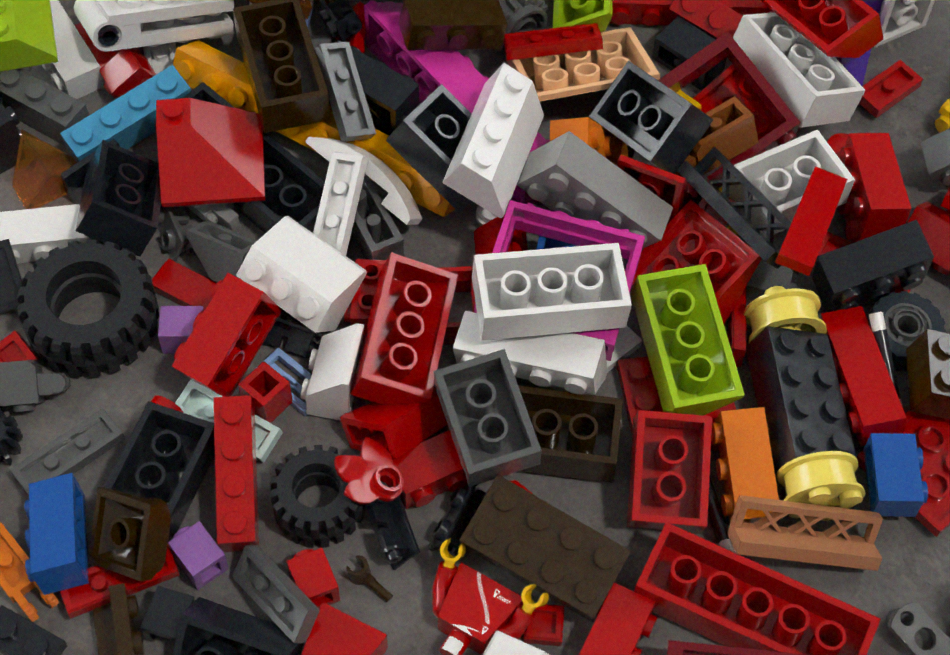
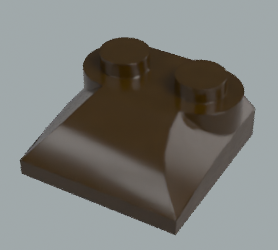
(129, 534)

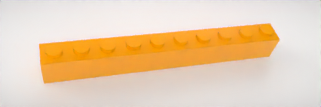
(228, 78)

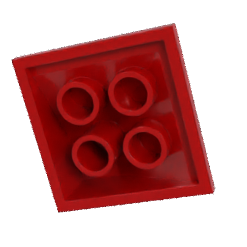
(208, 153)
(700, 239)

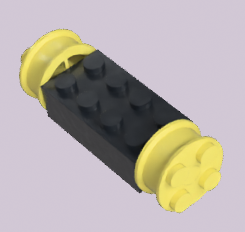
(801, 399)

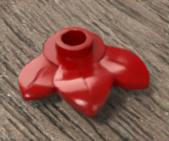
(367, 471)

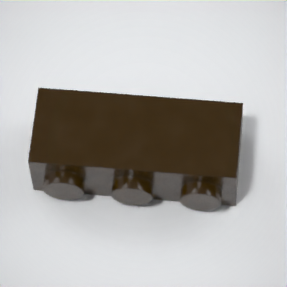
(452, 24)

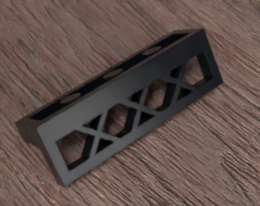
(729, 210)

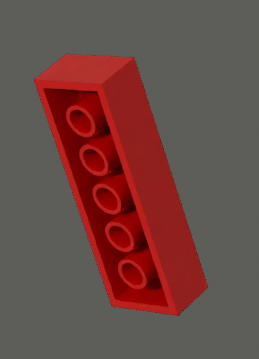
(747, 602)

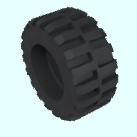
(81, 271)

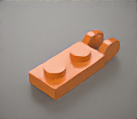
(14, 576)

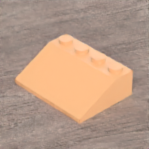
(588, 70)

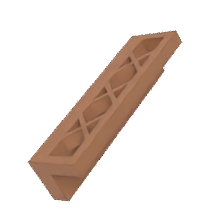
(804, 545)

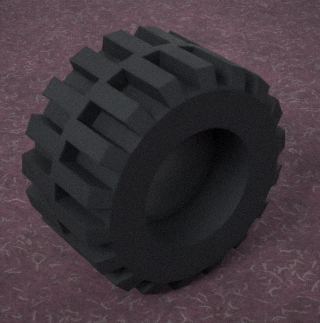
(305, 522)

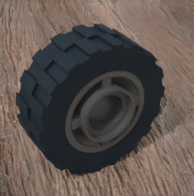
(908, 313)

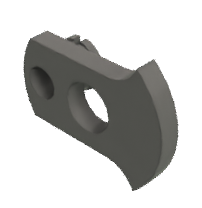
(913, 621)

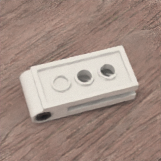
(152, 22)

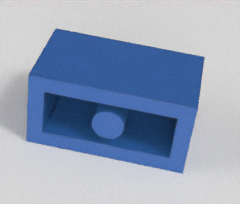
(894, 474)

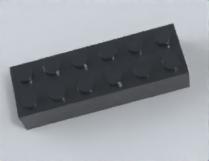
(289, 184)

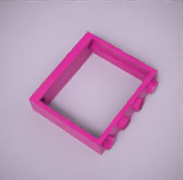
(574, 231)

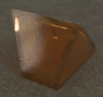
(39, 171)

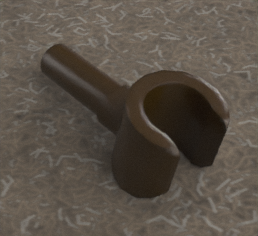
(365, 577)

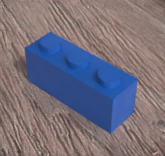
(56, 534)

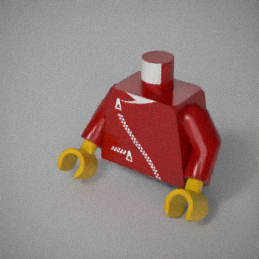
(475, 606)

